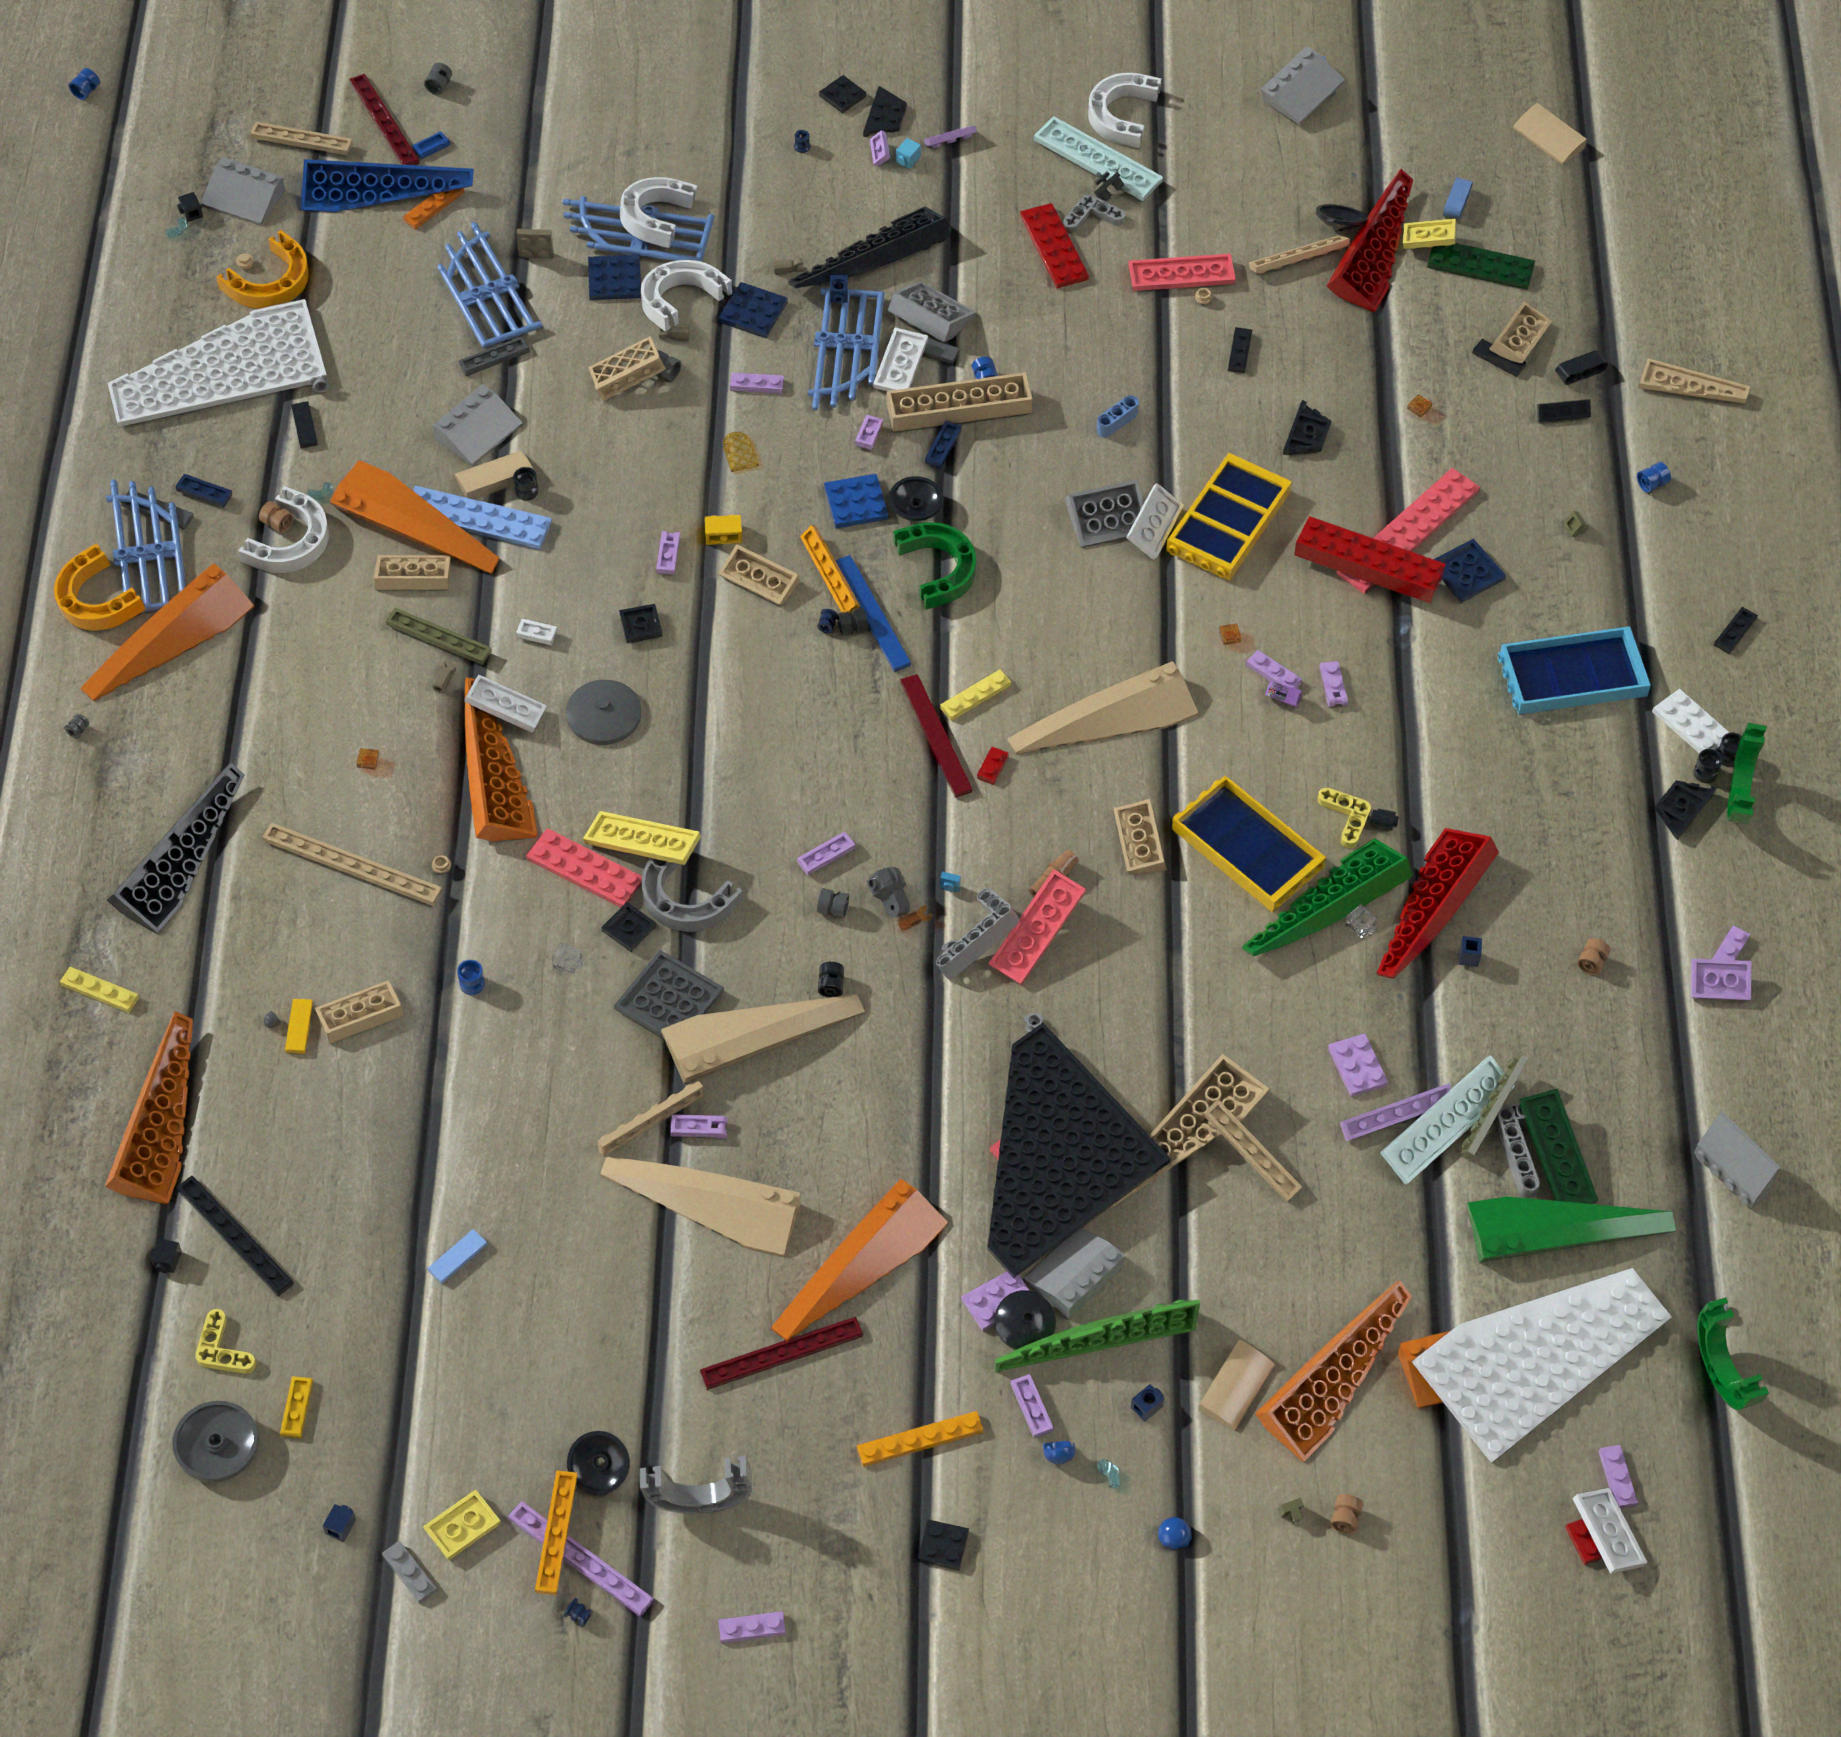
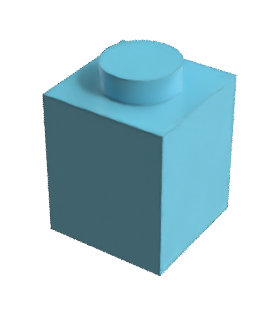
(908, 153)

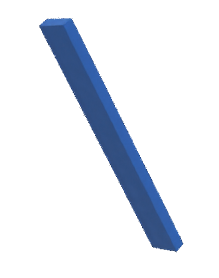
(875, 618)

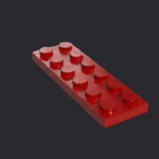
(1054, 245)

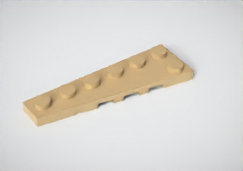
(1679, 380)

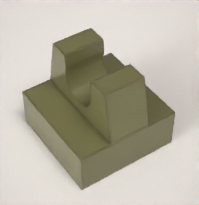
(1575, 524)
(1292, 1511)

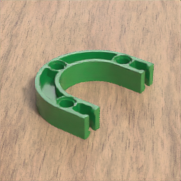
(949, 540)
(1739, 800)
(1731, 1387)

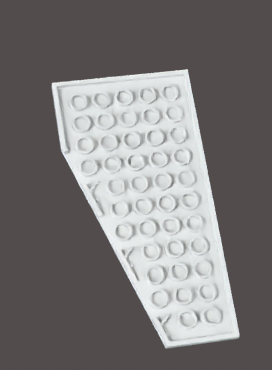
(247, 359)
(1530, 1359)

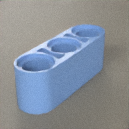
(1457, 198)
(1117, 416)

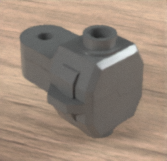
(888, 886)

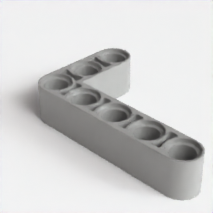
(979, 939)
(1517, 1143)

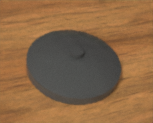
(603, 712)
(215, 1441)

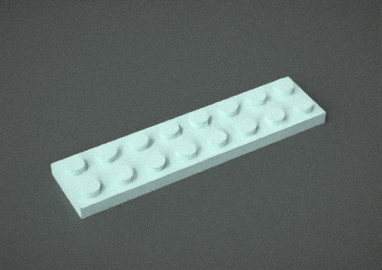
(1097, 157)
(1443, 1122)

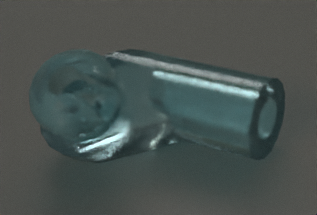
(179, 229)
(323, 493)
(1110, 1471)

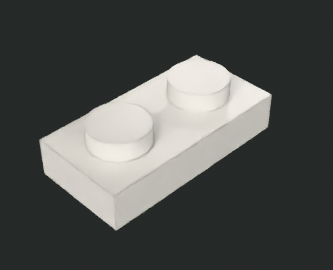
(536, 632)

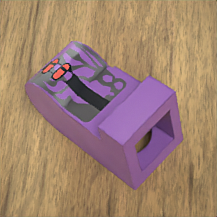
(1284, 693)

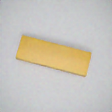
(299, 1026)
(296, 1407)

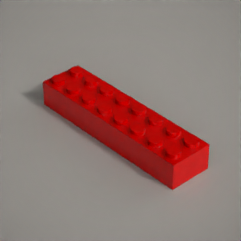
(1369, 559)

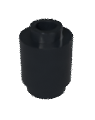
(1384, 819)

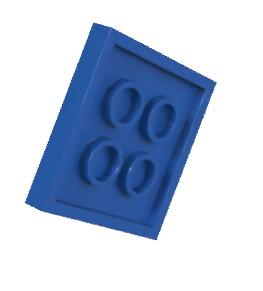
(856, 501)

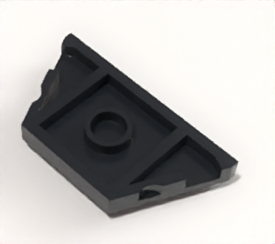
(886, 113)
(1307, 431)
(1682, 805)

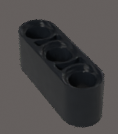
(1581, 367)

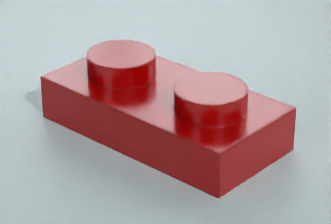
(992, 765)
(1583, 1541)

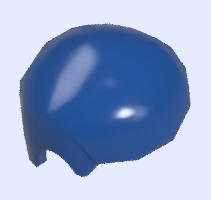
(1059, 1452)
(1174, 1533)

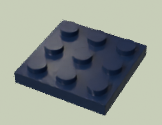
(614, 277)
(753, 309)
(1469, 570)

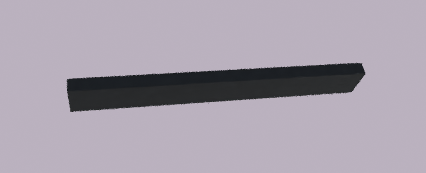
(235, 1236)

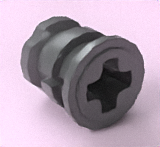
(76, 726)

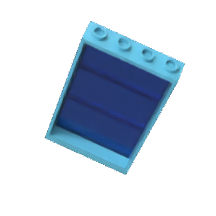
(1573, 670)

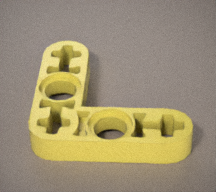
(1355, 814)
(212, 1348)

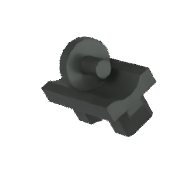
(1102, 191)

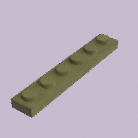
(438, 636)
(1491, 1110)

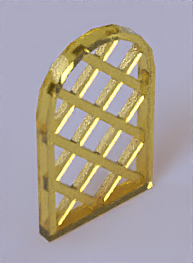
(729, 459)

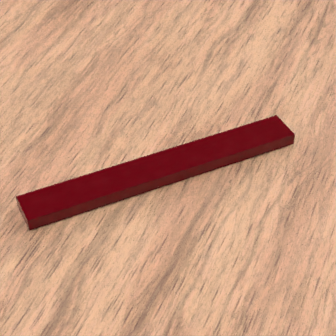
(384, 120)
(936, 735)
(781, 1353)

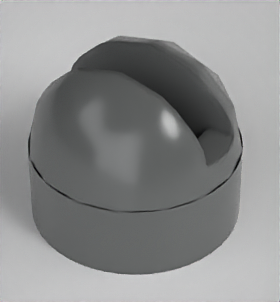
(271, 1020)

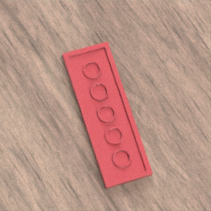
(1181, 272)
(584, 868)
(1037, 927)

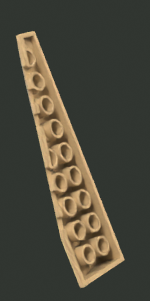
(1187, 1128)

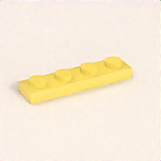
(975, 695)
(99, 989)

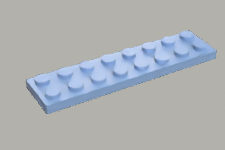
(489, 519)

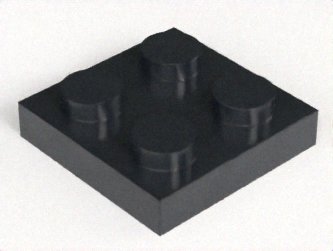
(842, 94)
(640, 623)
(629, 926)
(943, 1544)

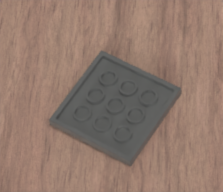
(667, 994)

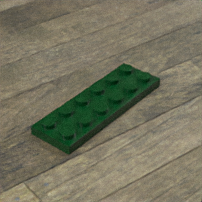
(1482, 264)
(1558, 1148)

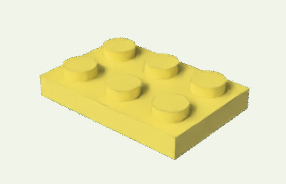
(1429, 233)
(462, 1525)

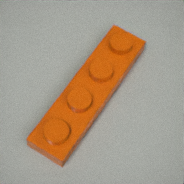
(431, 207)

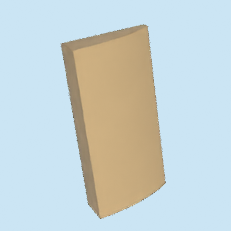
(1550, 134)
(1521, 334)
(491, 475)
(412, 572)
(759, 575)
(1139, 838)
(359, 1012)
(1236, 1385)

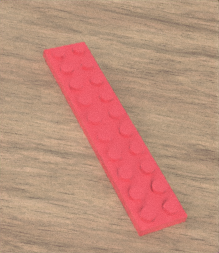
(1423, 517)

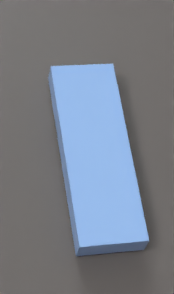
(457, 1256)

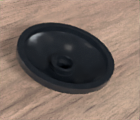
(1340, 216)
(915, 498)
(1013, 1327)
(584, 1460)

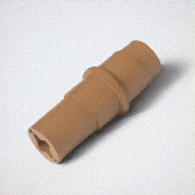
(1062, 864)

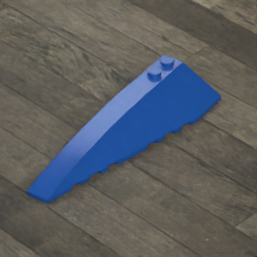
(352, 185)

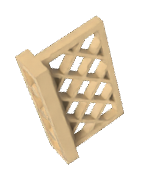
(630, 374)

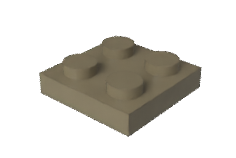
(535, 243)

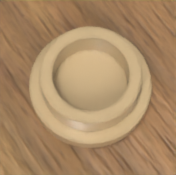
(244, 261)
(1203, 296)
(441, 864)

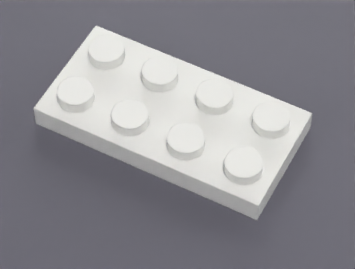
(900, 360)
(1155, 521)
(505, 703)
(1690, 721)
(1609, 1530)

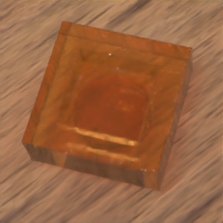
(1419, 405)
(1230, 634)
(367, 758)

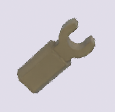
(788, 265)
(678, 333)
(443, 677)

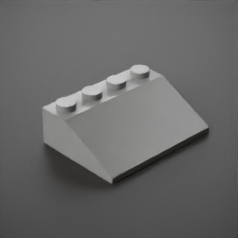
(1302, 85)
(243, 191)
(930, 311)
(476, 425)
(1104, 512)
(1737, 1161)
(1075, 1271)

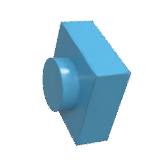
(950, 882)

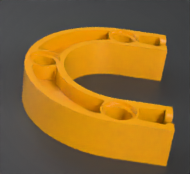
(276, 292)
(89, 616)

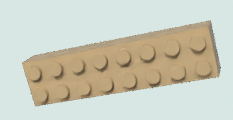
(959, 401)

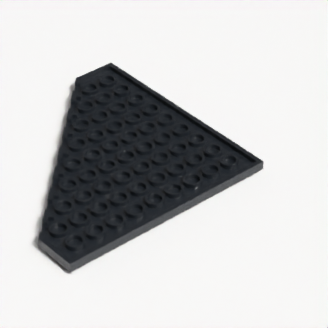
(1061, 1152)

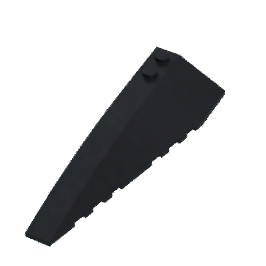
(906, 236)
(165, 875)

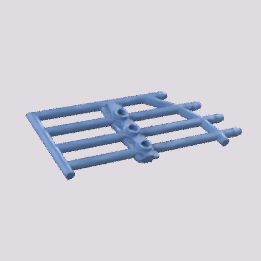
(637, 245)
(490, 289)
(847, 341)
(149, 552)

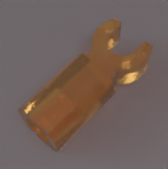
(914, 918)

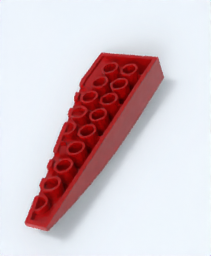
(1369, 258)
(1444, 883)

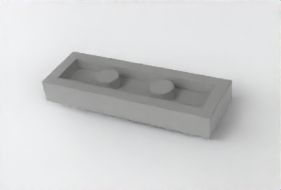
(409, 1572)

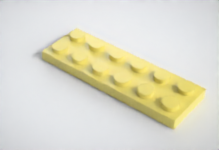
(642, 837)

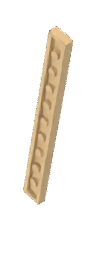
(352, 864)

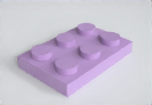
(1721, 979)
(1357, 1065)
(985, 1299)

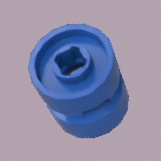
(84, 84)
(984, 367)
(1654, 476)
(471, 977)

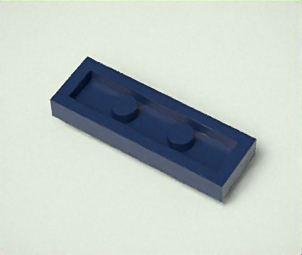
(943, 444)
(204, 490)

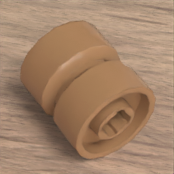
(276, 517)
(1593, 956)
(1346, 1513)

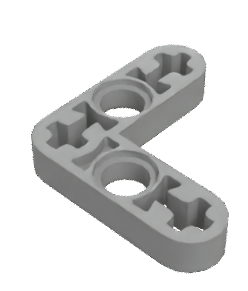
(1093, 205)

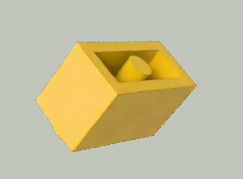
(723, 529)

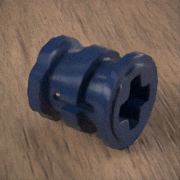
(800, 141)
(827, 619)
(578, 1612)

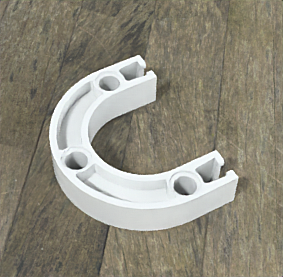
(1115, 87)
(649, 191)
(674, 274)
(299, 554)

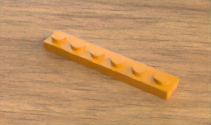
(829, 570)
(919, 1438)
(556, 1533)

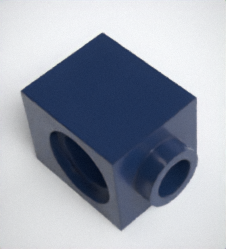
(838, 288)
(1146, 1410)

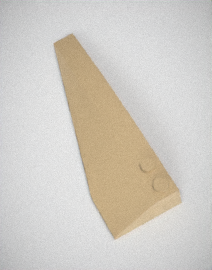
(1137, 704)
(727, 1037)
(737, 1208)

